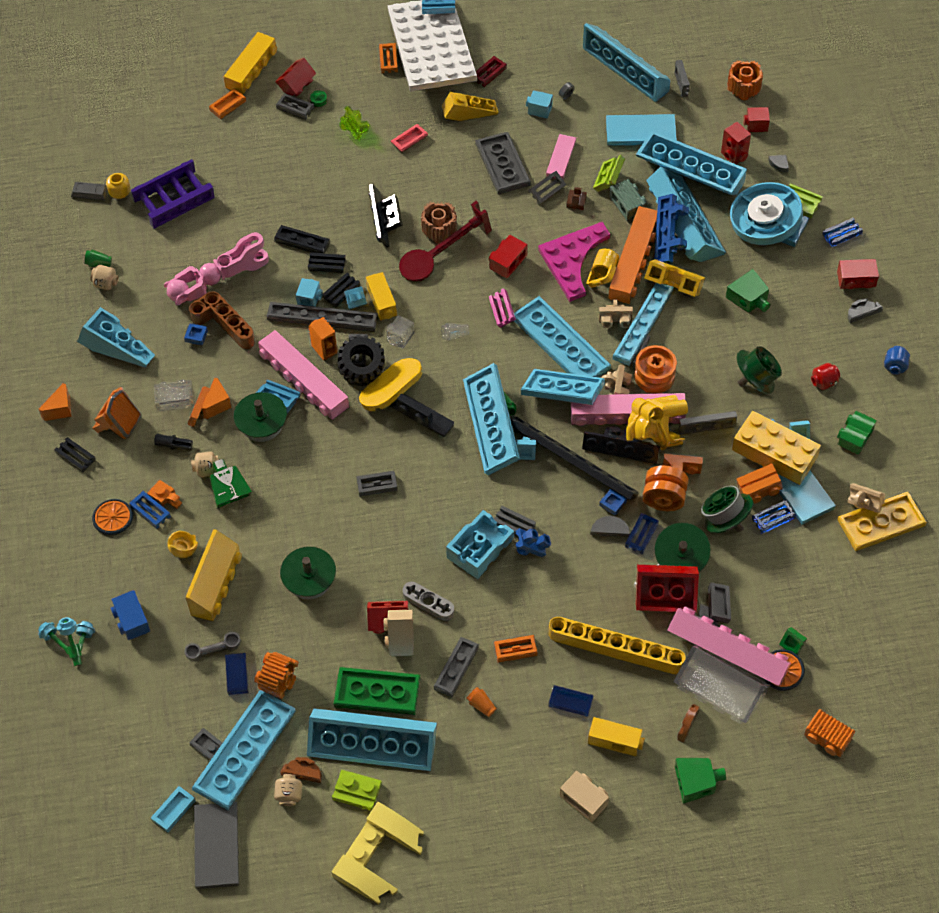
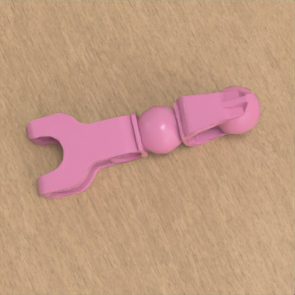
(234, 261)

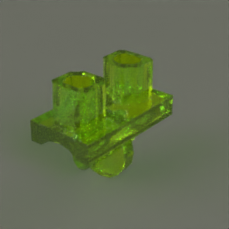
(352, 122)

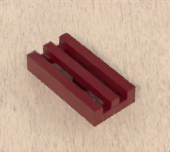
(492, 72)

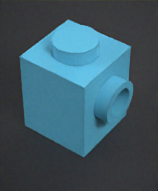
(539, 104)
(308, 292)

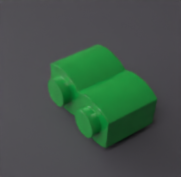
(856, 432)

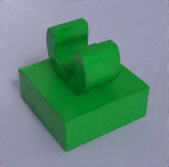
(792, 640)

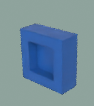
(195, 334)
(612, 502)

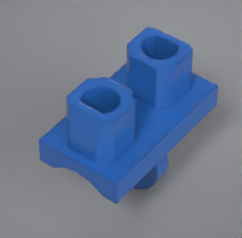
(532, 543)

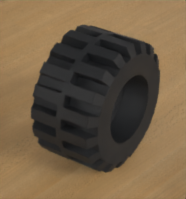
(364, 346)

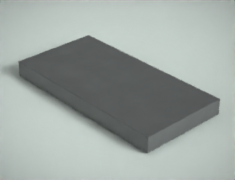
(502, 163)
(216, 846)

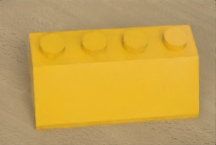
(213, 576)

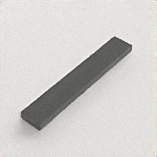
(336, 317)

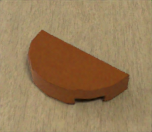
(688, 722)
(303, 769)

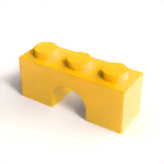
(674, 276)

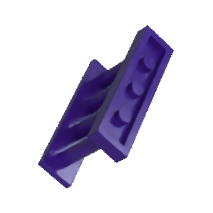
(179, 206)

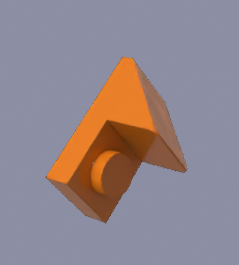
(687, 464)

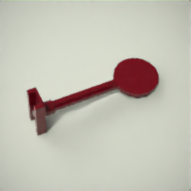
(419, 264)

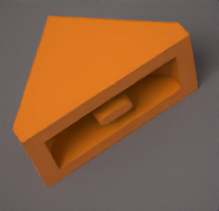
(216, 400)
(57, 405)

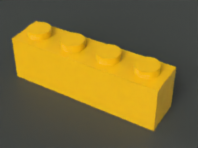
(250, 62)

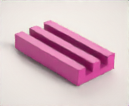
(497, 297)

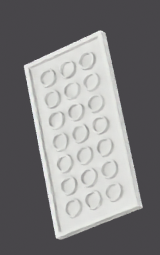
(431, 47)

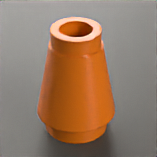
(481, 702)

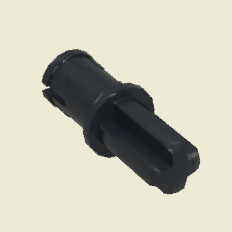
(172, 442)

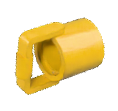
(603, 267)

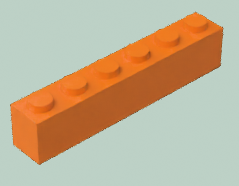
(634, 256)

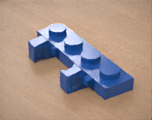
(666, 242)

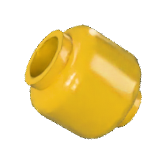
(118, 185)

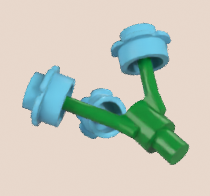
(66, 627)

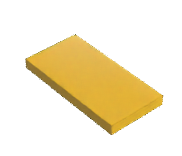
(869, 528)

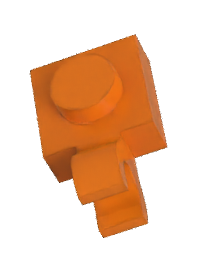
(164, 494)

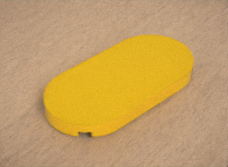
(391, 384)

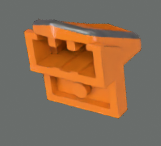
(118, 415)

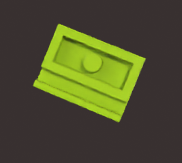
(608, 173)
(809, 200)
(356, 790)

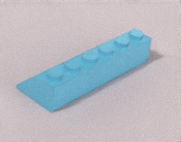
(625, 62)
(693, 163)
(694, 227)
(371, 739)

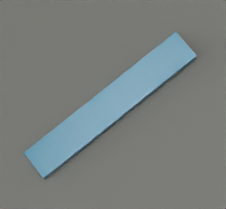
(642, 323)

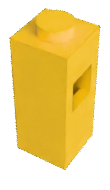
(381, 296)
(615, 736)

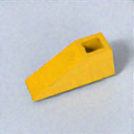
(466, 107)

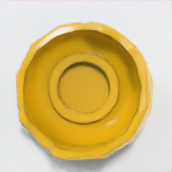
(182, 544)

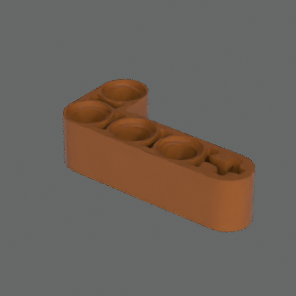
(215, 307)

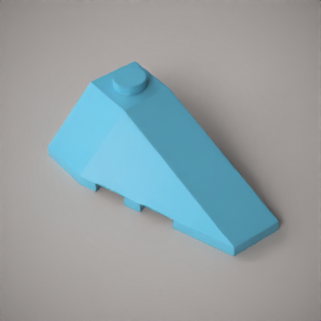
(108, 337)

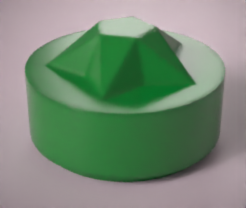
(318, 98)

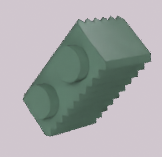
(627, 198)

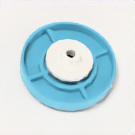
(766, 213)

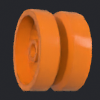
(655, 369)
(665, 488)

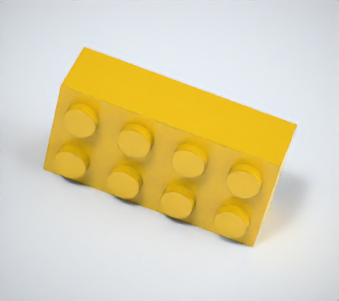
(776, 445)

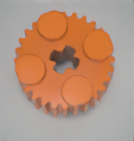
(745, 79)
(276, 674)

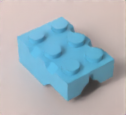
(479, 544)

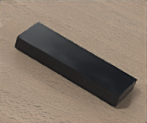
(301, 240)

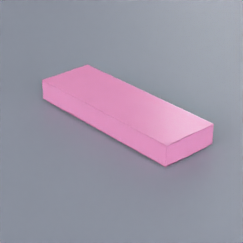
(561, 155)

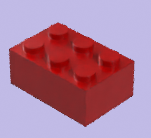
(666, 588)

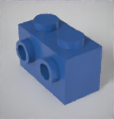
(131, 616)

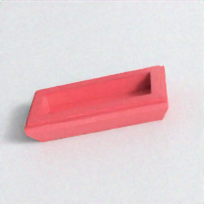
(409, 138)

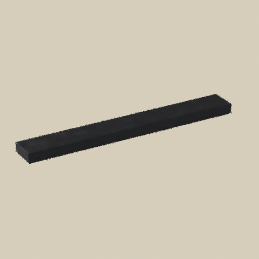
(574, 458)

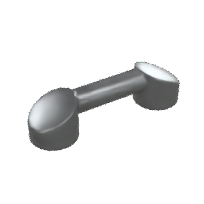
(194, 652)

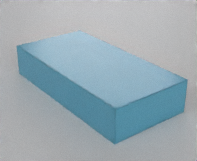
(173, 809)

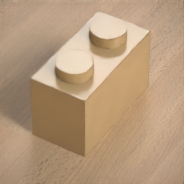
(400, 632)
(584, 795)

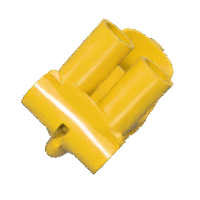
(651, 420)

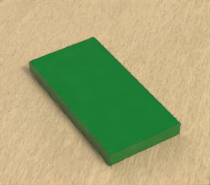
(377, 690)

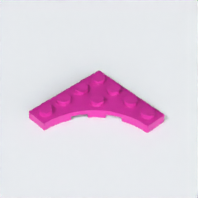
(567, 254)

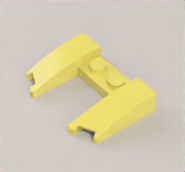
(351, 867)

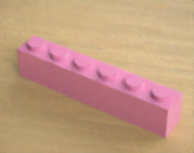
(303, 375)
(612, 409)
(729, 646)

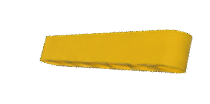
(608, 638)

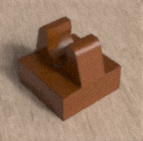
(576, 199)

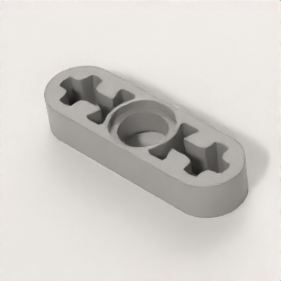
(432, 609)

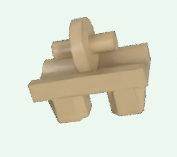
(615, 313)
(614, 381)
(866, 498)

